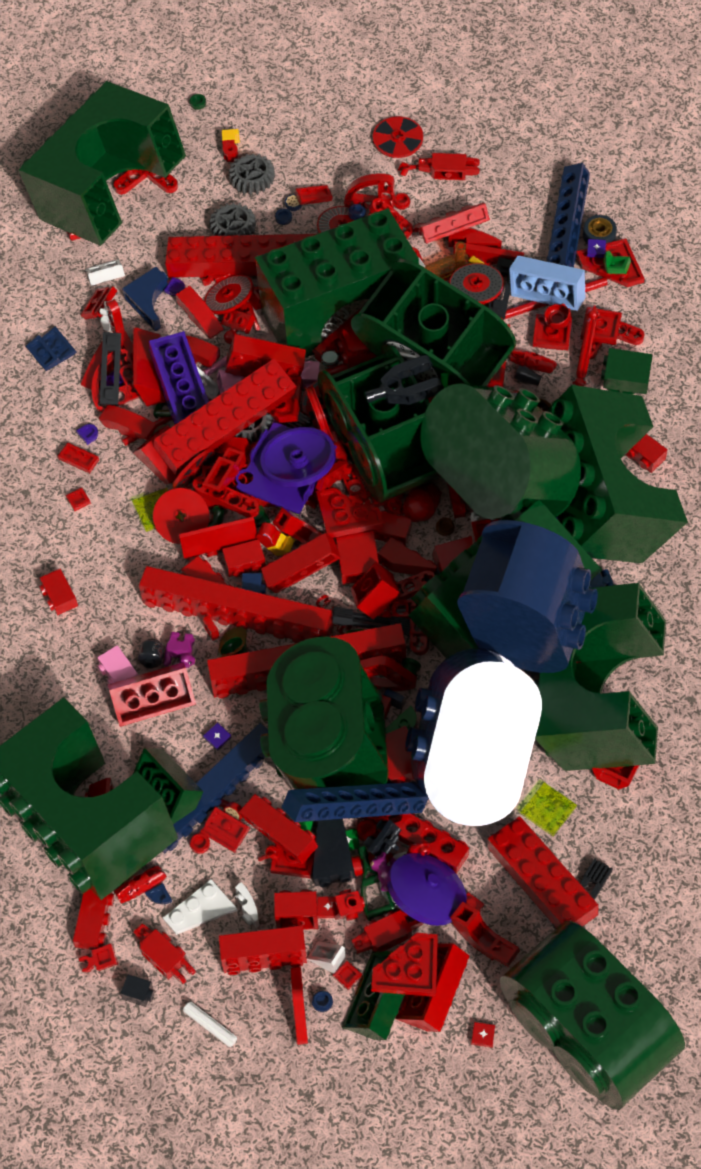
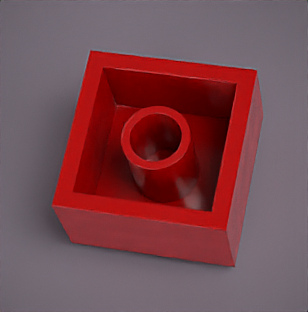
(374, 590)
(296, 909)

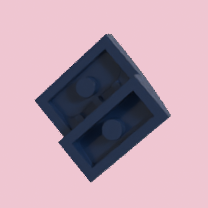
(51, 349)

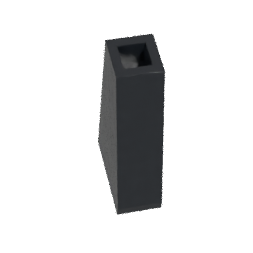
(332, 855)

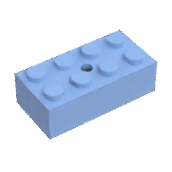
(547, 282)

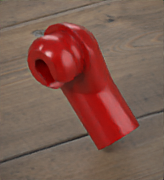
(420, 847)

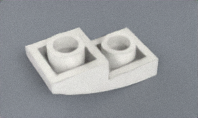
(249, 909)

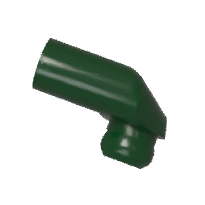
(218, 516)

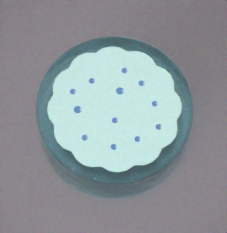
(330, 359)

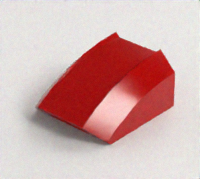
(616, 776)

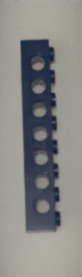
(568, 215)
(354, 801)

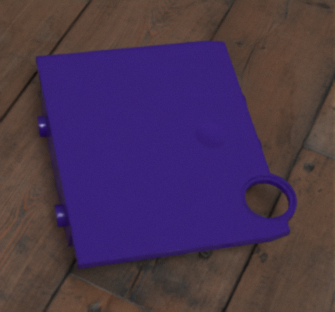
(287, 497)

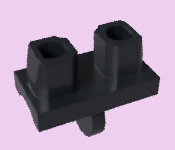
(385, 840)

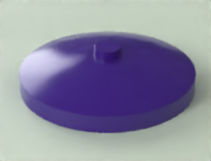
(298, 457)
(425, 888)

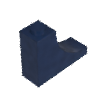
(143, 294)

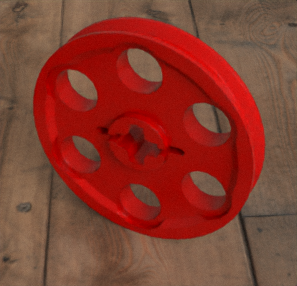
(317, 410)

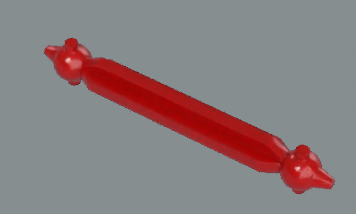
(586, 347)

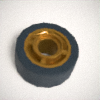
(599, 228)

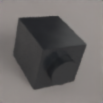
(137, 990)

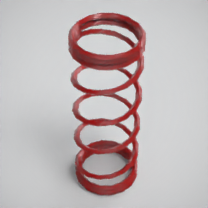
(326, 600)

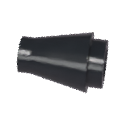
(527, 375)

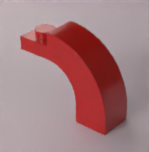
(296, 526)
(476, 932)

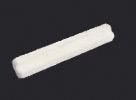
(210, 1024)

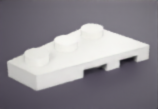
(202, 906)

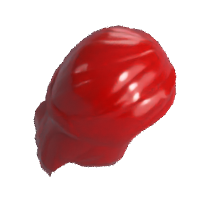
(422, 502)

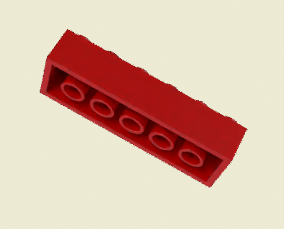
(541, 874)

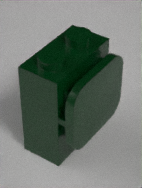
(626, 371)

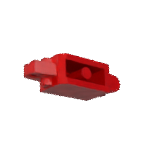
(449, 166)
(385, 932)
(162, 954)

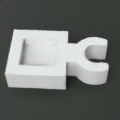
(105, 319)

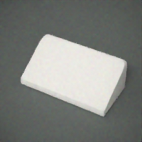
(105, 272)

